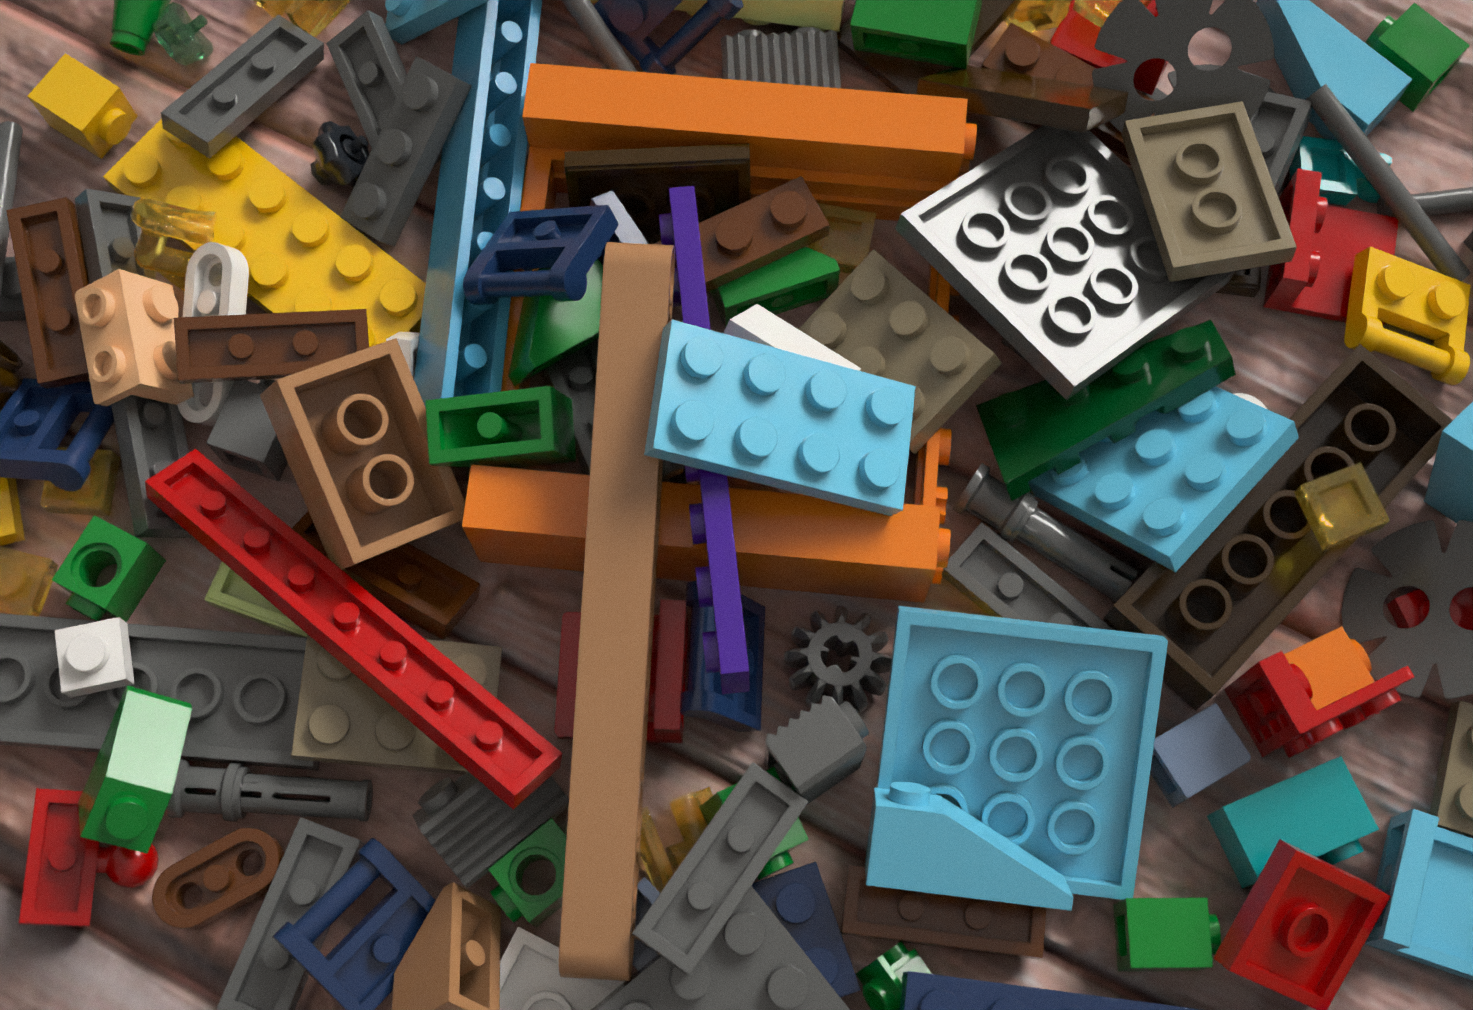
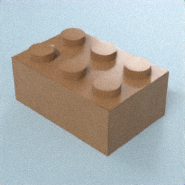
(362, 453)

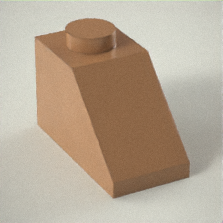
(452, 956)

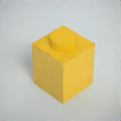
(83, 106)

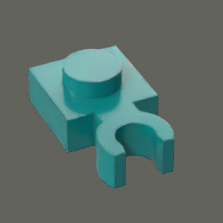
(1340, 175)

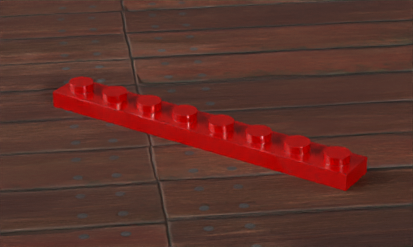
(356, 628)

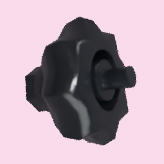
(338, 155)

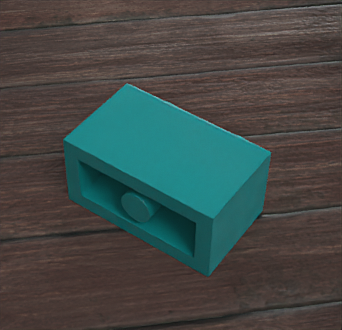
(1312, 811)

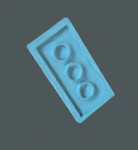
(780, 419)

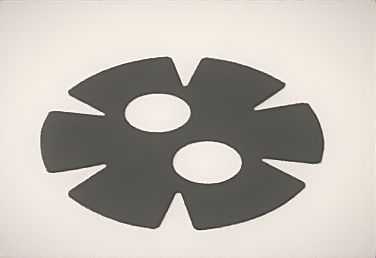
(1140, 36)
(1416, 560)

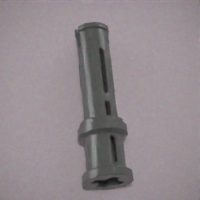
(1022, 520)
(234, 799)

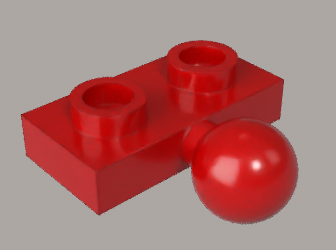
(64, 865)

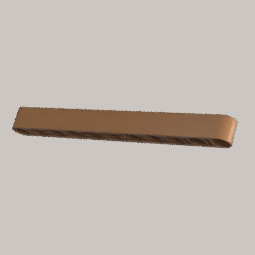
(616, 621)

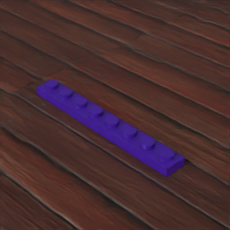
(712, 519)

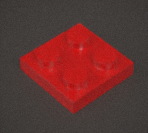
(1301, 927)

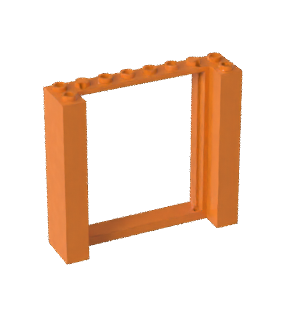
(853, 153)

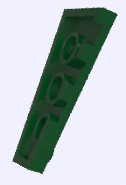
(1044, 431)

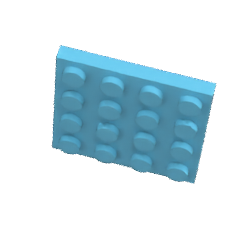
(1030, 734)

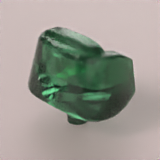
(182, 35)

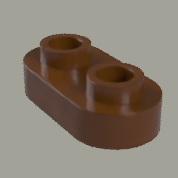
(221, 877)

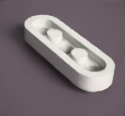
(213, 287)

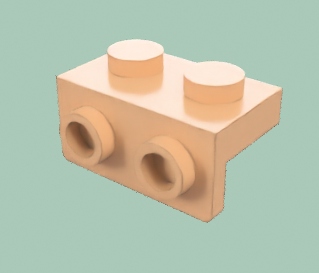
(130, 338)

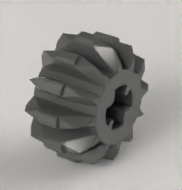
(846, 641)

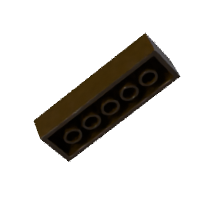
(1265, 549)

